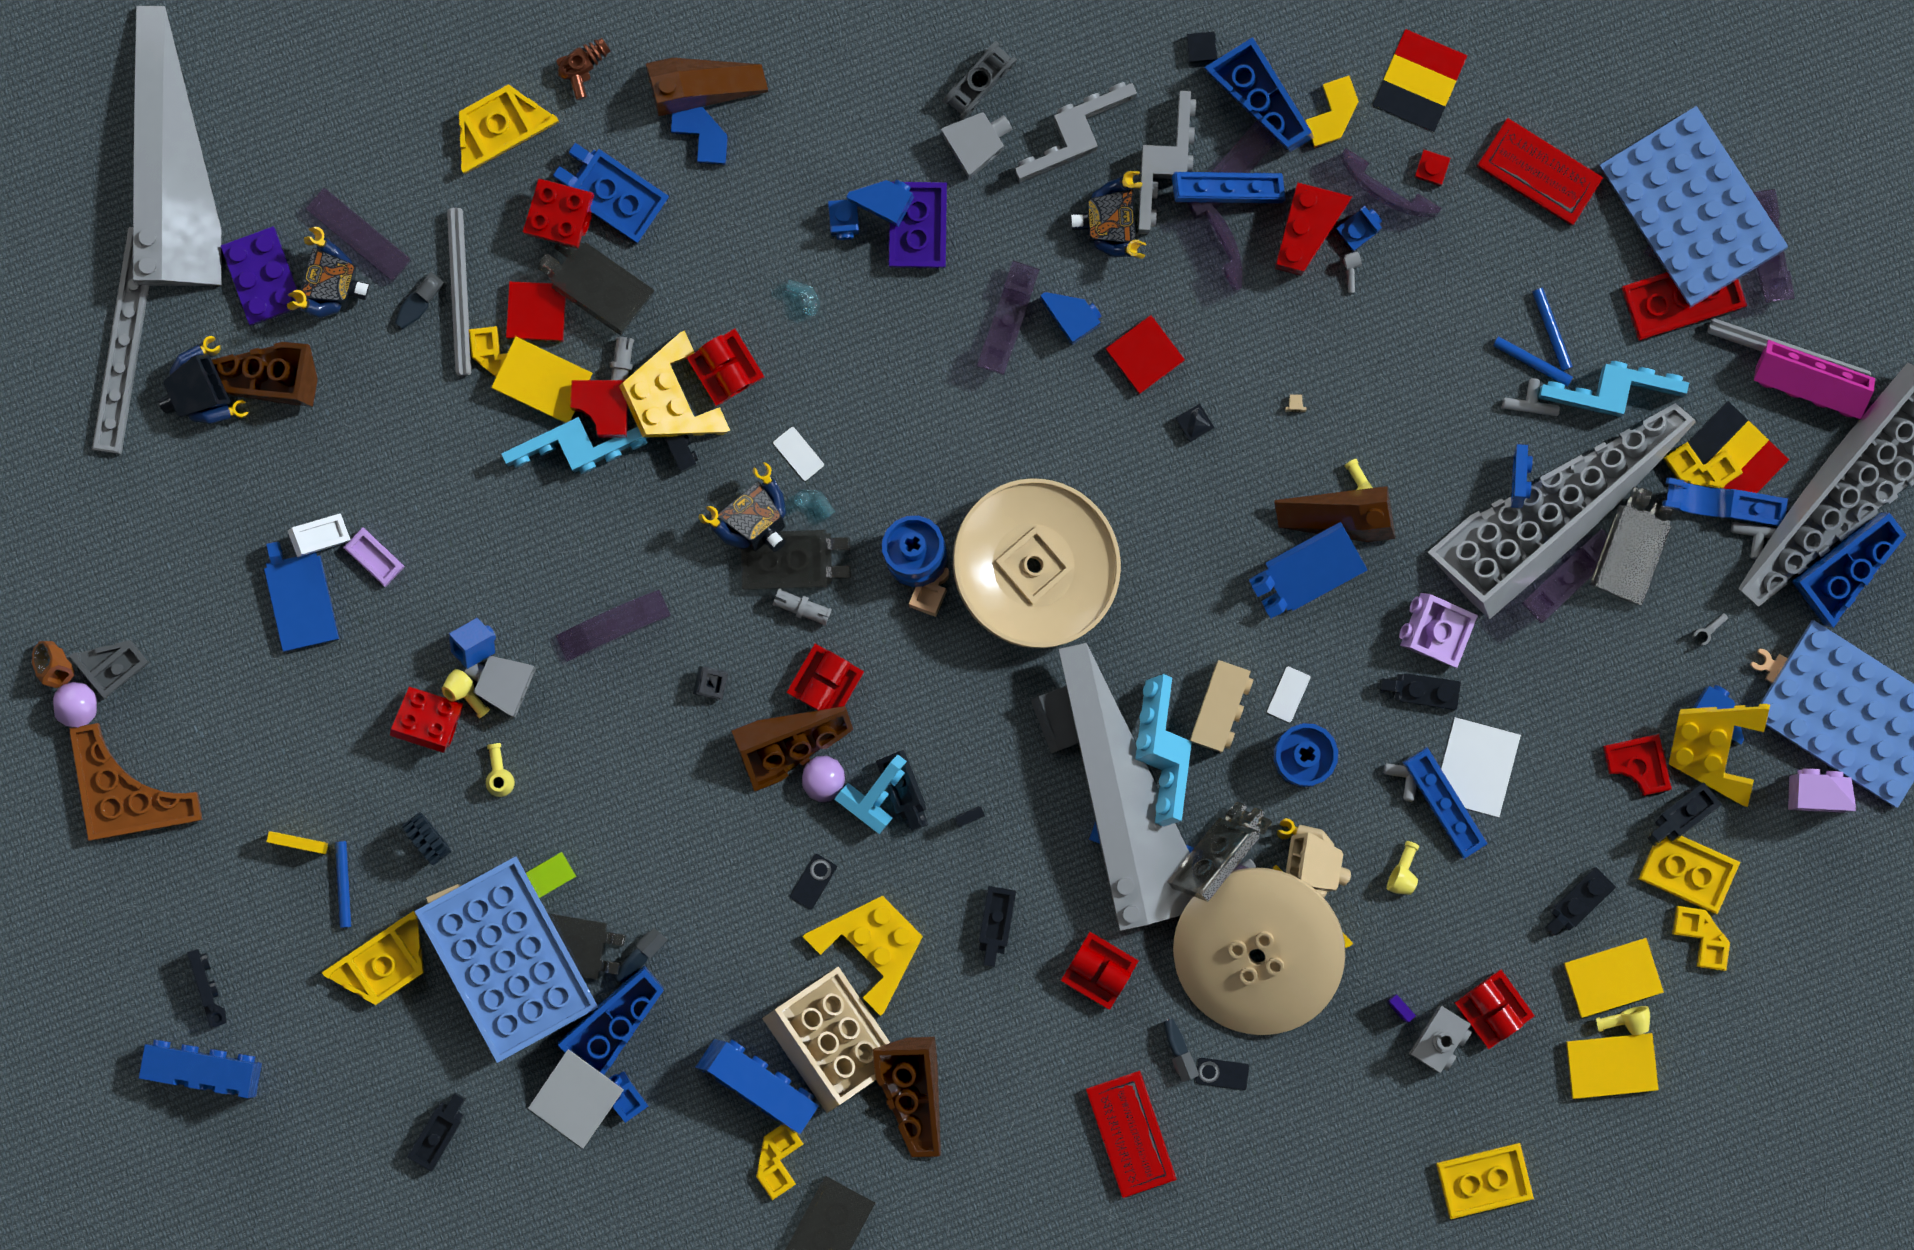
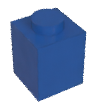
(472, 643)

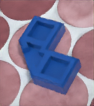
(712, 139)

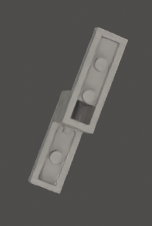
(1075, 131)
(1164, 161)

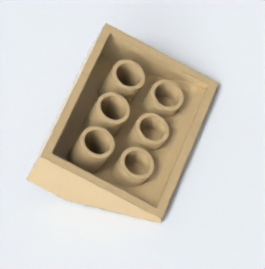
(829, 1038)

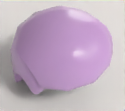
(74, 704)
(823, 778)

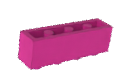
(1814, 379)

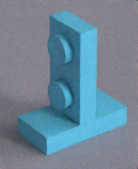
(868, 807)

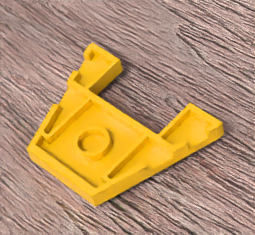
(659, 400)
(1704, 743)
(880, 937)

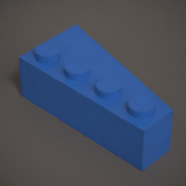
(1258, 90)
(1844, 571)
(611, 1025)
(200, 1070)
(758, 1084)

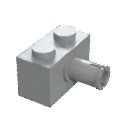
(1441, 1039)

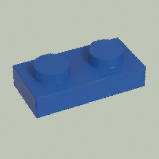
(1520, 486)

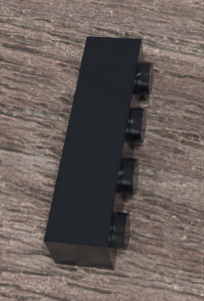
(683, 456)

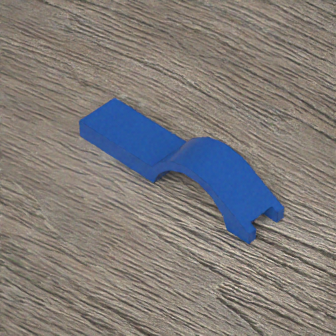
(1725, 503)

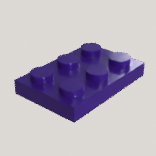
(922, 233)
(260, 275)

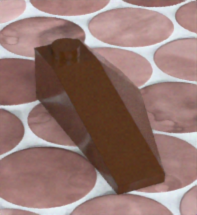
(695, 83)
(271, 374)
(1362, 512)
(780, 743)
(910, 1082)

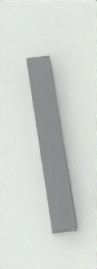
(121, 358)

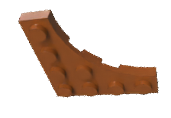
(115, 800)

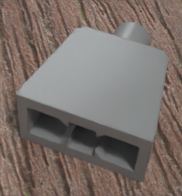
(976, 141)
(502, 682)

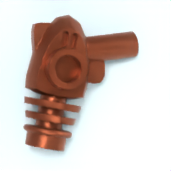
(578, 64)

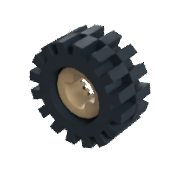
(426, 838)

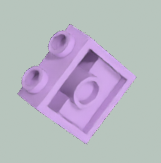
(1437, 629)

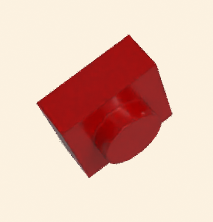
(1432, 167)

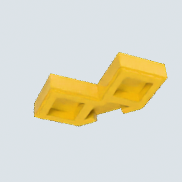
(1342, 103)
(486, 348)
(1714, 474)
(1713, 943)
(770, 1170)

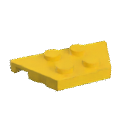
(499, 125)
(382, 963)

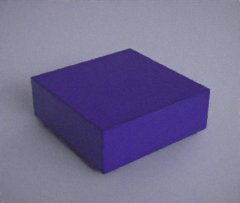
(1400, 1008)

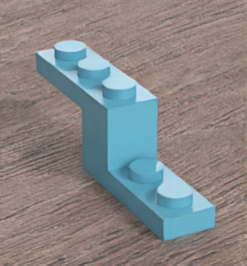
(1613, 389)
(575, 446)
(1163, 750)

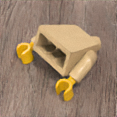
(1314, 858)

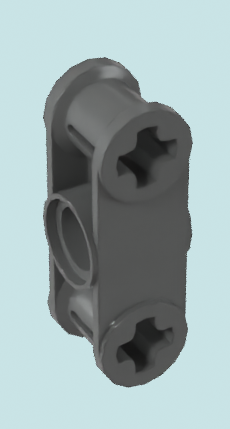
(988, 66)

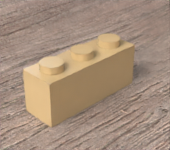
(1221, 707)

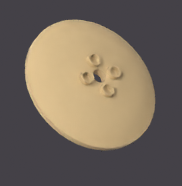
(1075, 557)
(1270, 914)

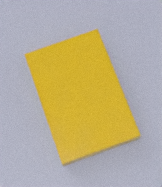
(539, 379)
(1690, 872)
(1613, 977)
(1612, 1065)
(1484, 1181)

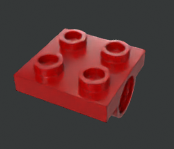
(559, 213)
(725, 367)
(825, 680)
(426, 720)
(1099, 970)
(1494, 1009)

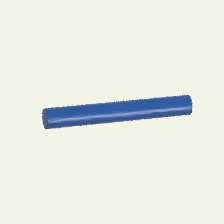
(1552, 329)
(1532, 361)
(343, 884)

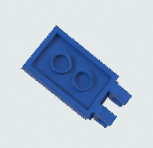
(619, 194)
(1308, 570)
(300, 599)

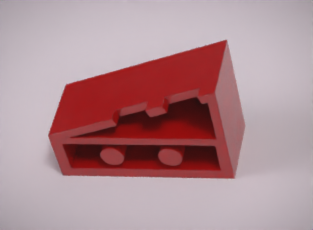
(1308, 225)

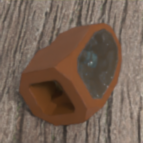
(51, 664)

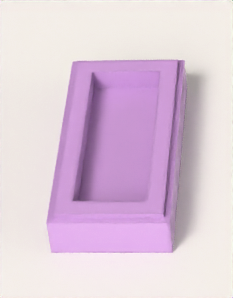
(374, 557)

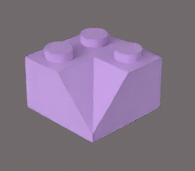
(1821, 792)

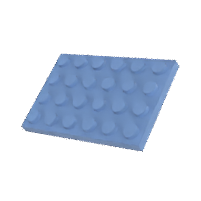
(1693, 206)
(1846, 712)
(506, 959)

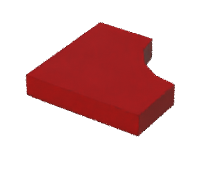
(603, 403)
(1641, 761)

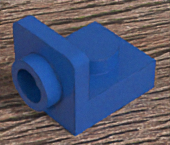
(843, 219)
(1360, 228)
(630, 1100)

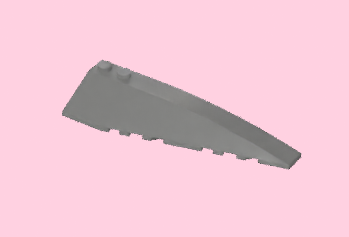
(173, 203)
(1846, 492)
(1507, 548)
(1124, 801)

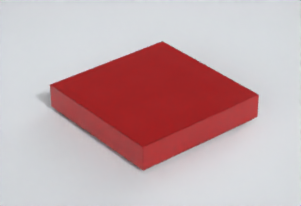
(535, 312)
(1145, 354)

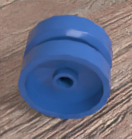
(915, 551)
(1322, 755)

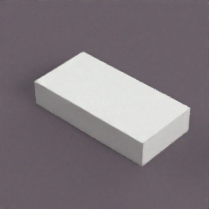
(318, 535)

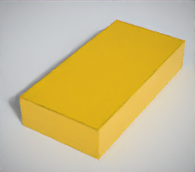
(297, 842)

